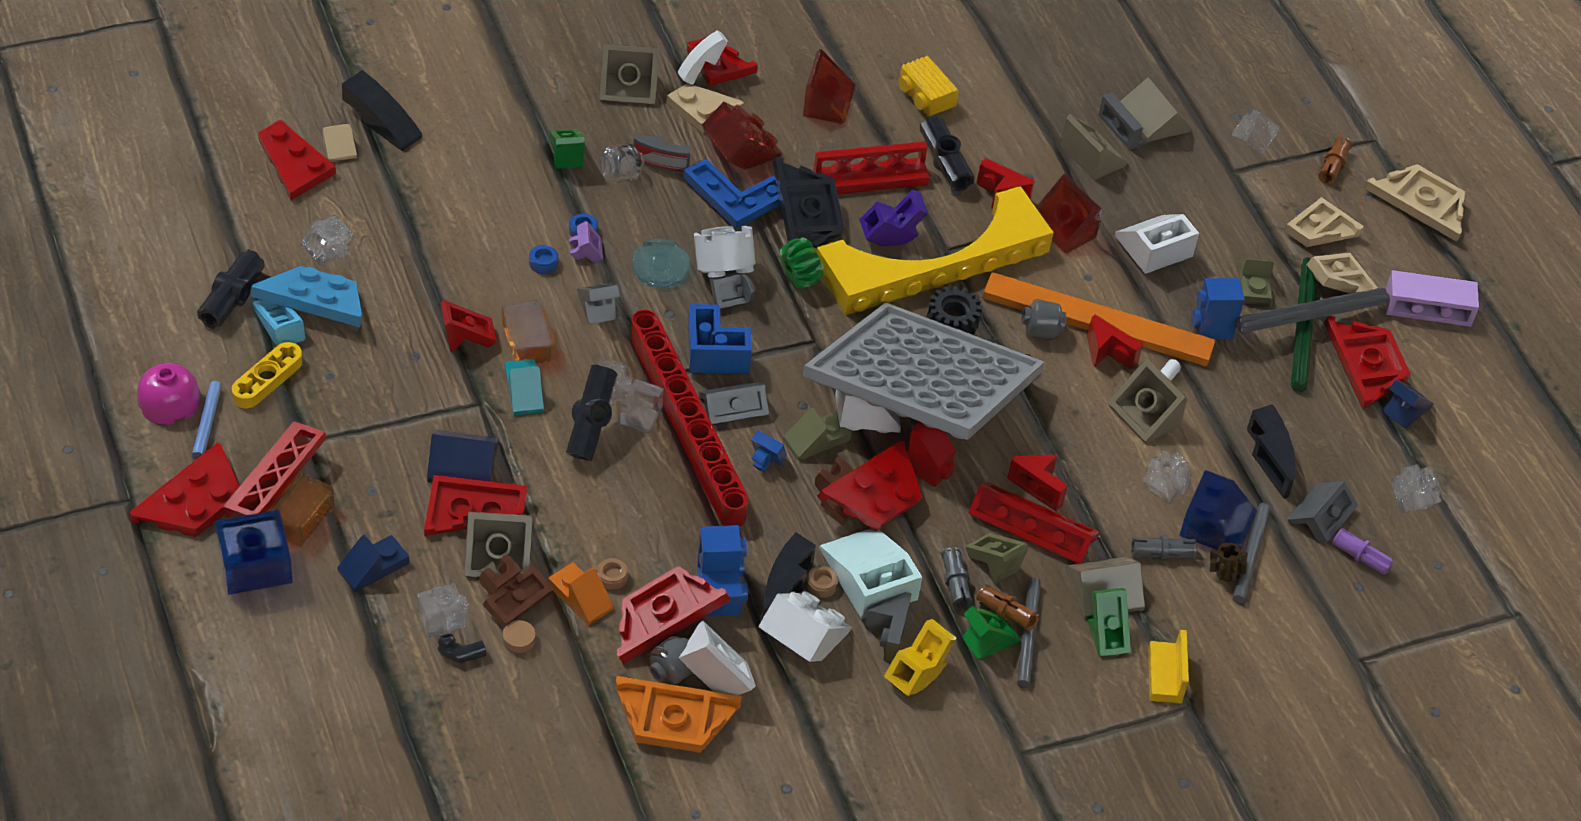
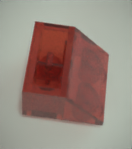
(741, 136)

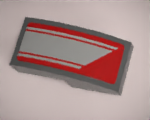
(662, 156)

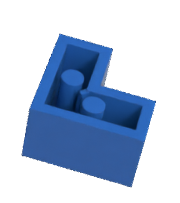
(715, 347)
(722, 565)

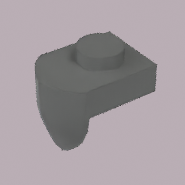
(732, 289)

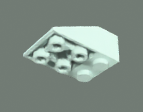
(872, 569)

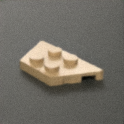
(1423, 197)

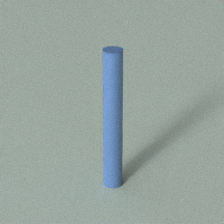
(207, 419)

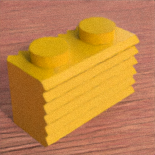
(928, 86)

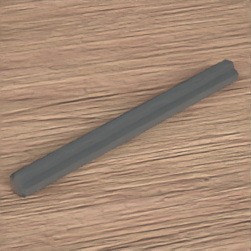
(1312, 310)

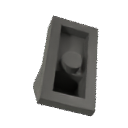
(599, 302)
(889, 620)

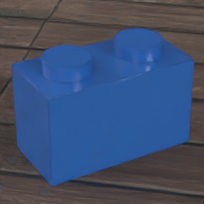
(1218, 308)

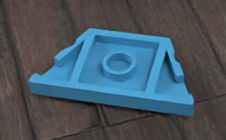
(313, 293)

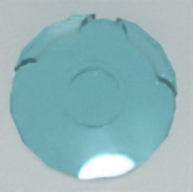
(660, 263)

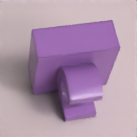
(586, 243)

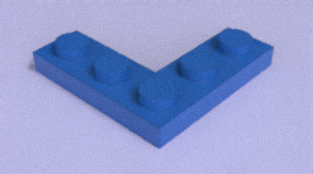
(727, 199)

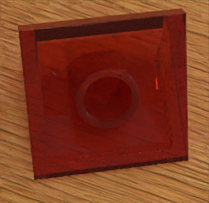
(827, 91)
(1070, 214)

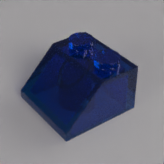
(1218, 513)
(254, 552)

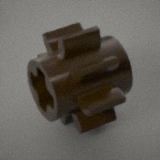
(1228, 562)

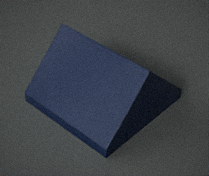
(462, 455)

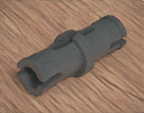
(1163, 548)
(956, 578)

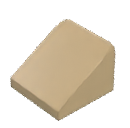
(339, 142)

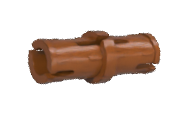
(1335, 160)
(1007, 607)

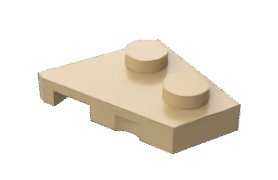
(697, 103)
(1323, 224)
(1340, 273)

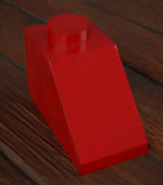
(931, 454)

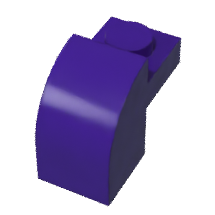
(894, 225)

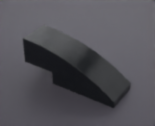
(380, 110)
(1273, 448)
(789, 569)

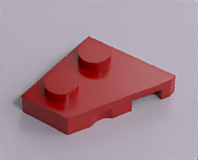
(727, 67)

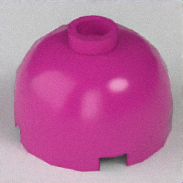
(168, 393)

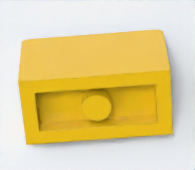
(1168, 670)

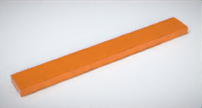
(1152, 334)

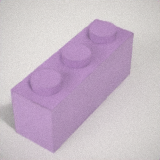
(1432, 298)

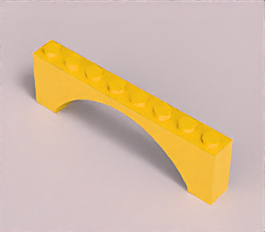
(868, 280)

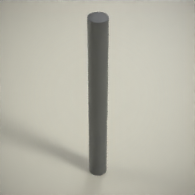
(1252, 549)
(1028, 637)

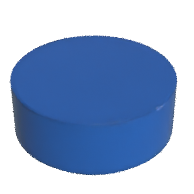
(581, 218)
(543, 259)

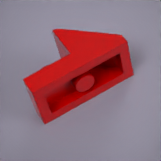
(1000, 178)
(466, 324)
(1109, 340)
(1036, 477)

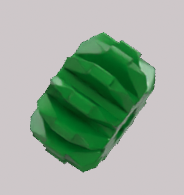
(801, 263)

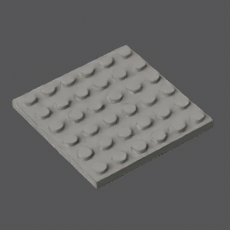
(924, 370)

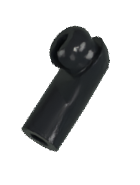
(459, 653)

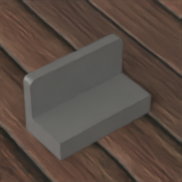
(1121, 122)
(735, 402)
(1325, 509)

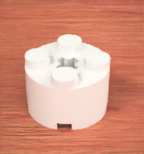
(725, 250)

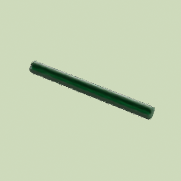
(1303, 331)

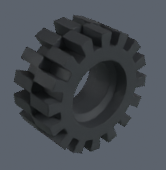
(957, 301)

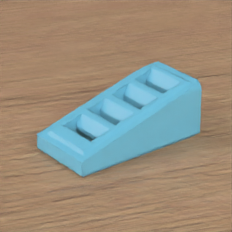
(281, 324)

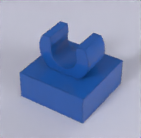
(767, 450)

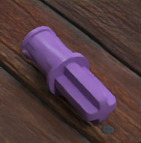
(1362, 551)

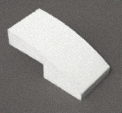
(706, 50)

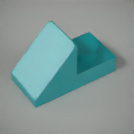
(524, 386)

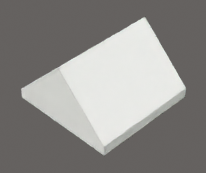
(716, 662)

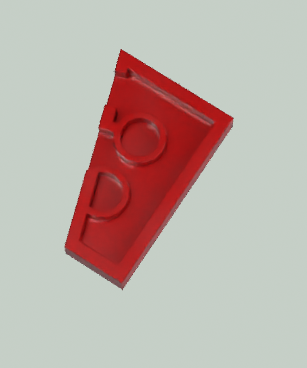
(295, 160)
(455, 497)

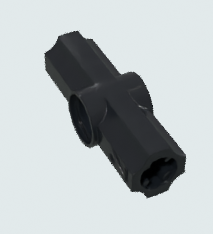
(947, 153)
(230, 289)
(591, 412)

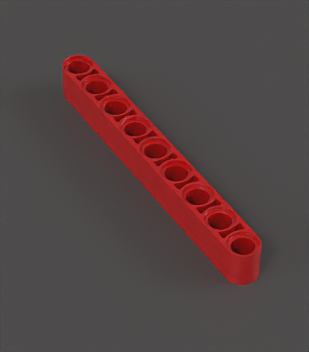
(689, 419)

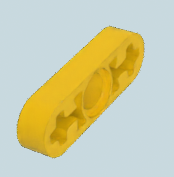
(264, 387)

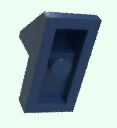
(1406, 404)
(371, 562)

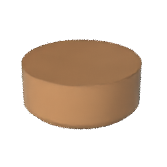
(613, 573)
(822, 581)
(519, 636)

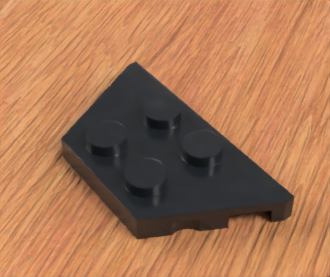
(808, 204)

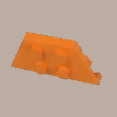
(674, 714)

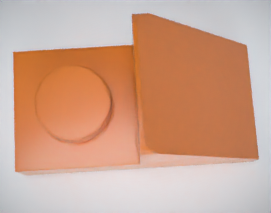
(582, 592)

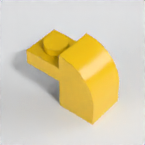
(923, 661)

